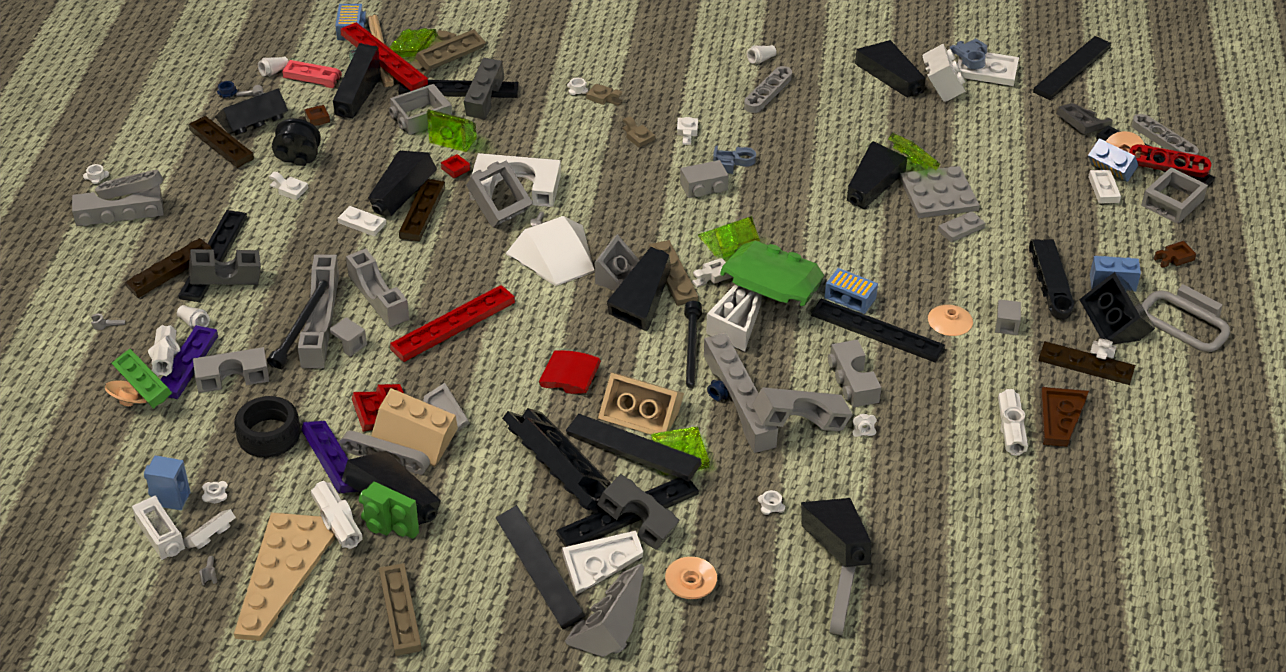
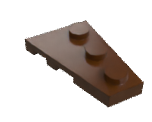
(1060, 414)

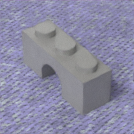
(213, 369)
(857, 386)

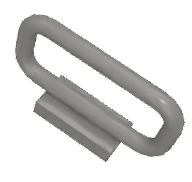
(1195, 304)

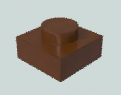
(317, 115)

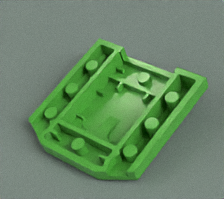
(773, 272)

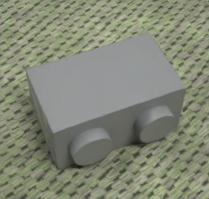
(704, 179)

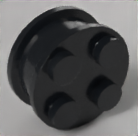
(296, 141)

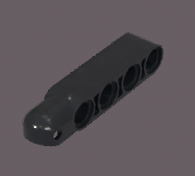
(1052, 277)

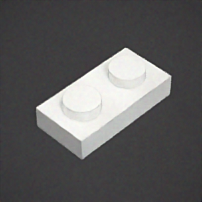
(1104, 186)
(361, 221)
(217, 524)

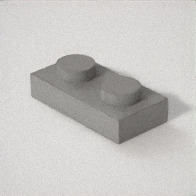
(961, 226)

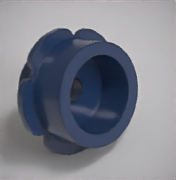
(226, 89)
(717, 388)

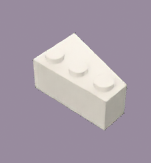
(944, 72)
(735, 316)

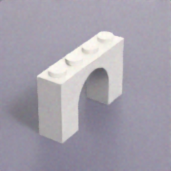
(542, 172)

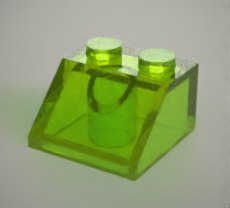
(450, 131)
(730, 237)

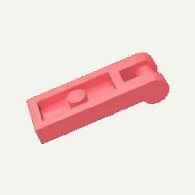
(312, 73)

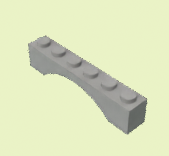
(315, 335)
(728, 367)

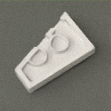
(601, 558)

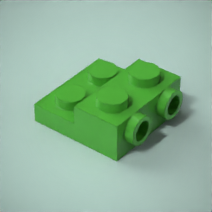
(388, 510)

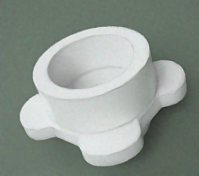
(577, 86)
(95, 173)
(861, 420)
(214, 492)
(768, 498)

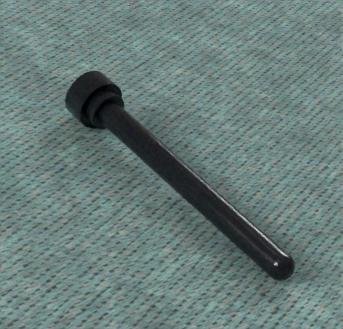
(693, 312)
(279, 357)

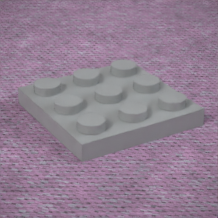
(939, 192)

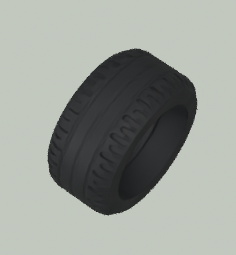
(267, 443)

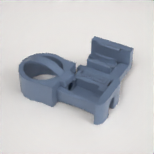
(971, 53)
(728, 158)

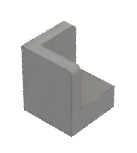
(1008, 317)
(351, 334)

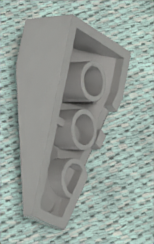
(612, 617)

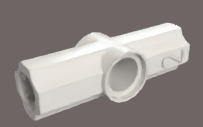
(164, 350)
(1012, 422)
(336, 515)

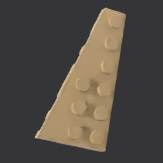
(284, 561)

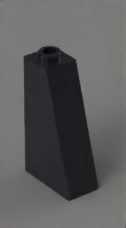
(891, 67)
(358, 81)
(875, 174)
(401, 180)
(641, 290)
(387, 471)
(838, 529)

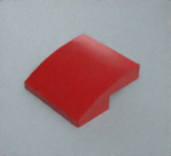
(570, 371)
(368, 404)

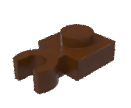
(1177, 253)

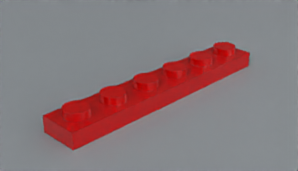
(388, 58)
(452, 323)

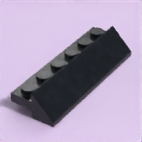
(560, 455)

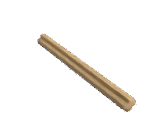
(375, 30)

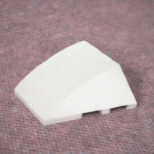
(554, 250)

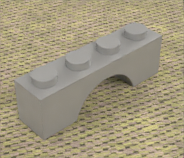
(91, 209)
(387, 302)
(823, 409)

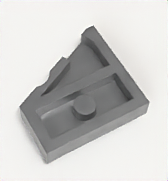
(1082, 119)

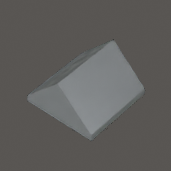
(614, 264)

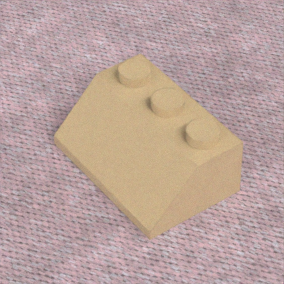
(640, 404)
(415, 425)

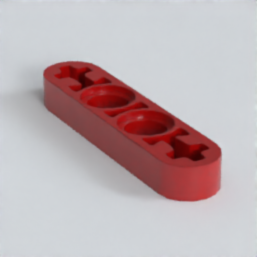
(1170, 156)

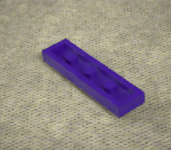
(195, 346)
(328, 453)

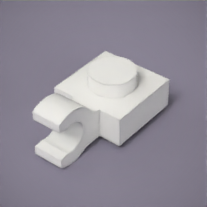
(687, 127)
(290, 188)
(710, 271)
(1103, 348)

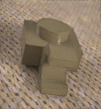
(603, 94)
(638, 135)

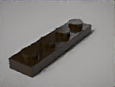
(221, 141)
(422, 210)
(164, 269)
(1086, 363)

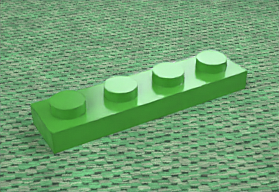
(141, 378)

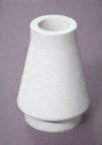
(759, 54)
(271, 66)
(193, 316)

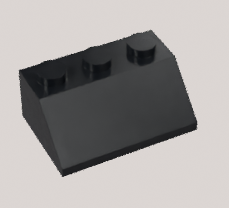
(253, 112)
(1116, 311)

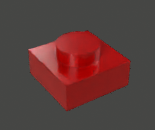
(455, 166)

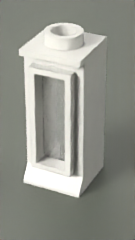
(158, 528)

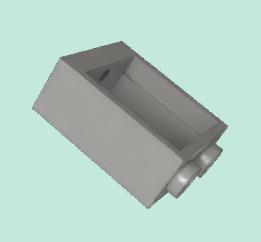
(414, 100)
(484, 201)
(1174, 210)

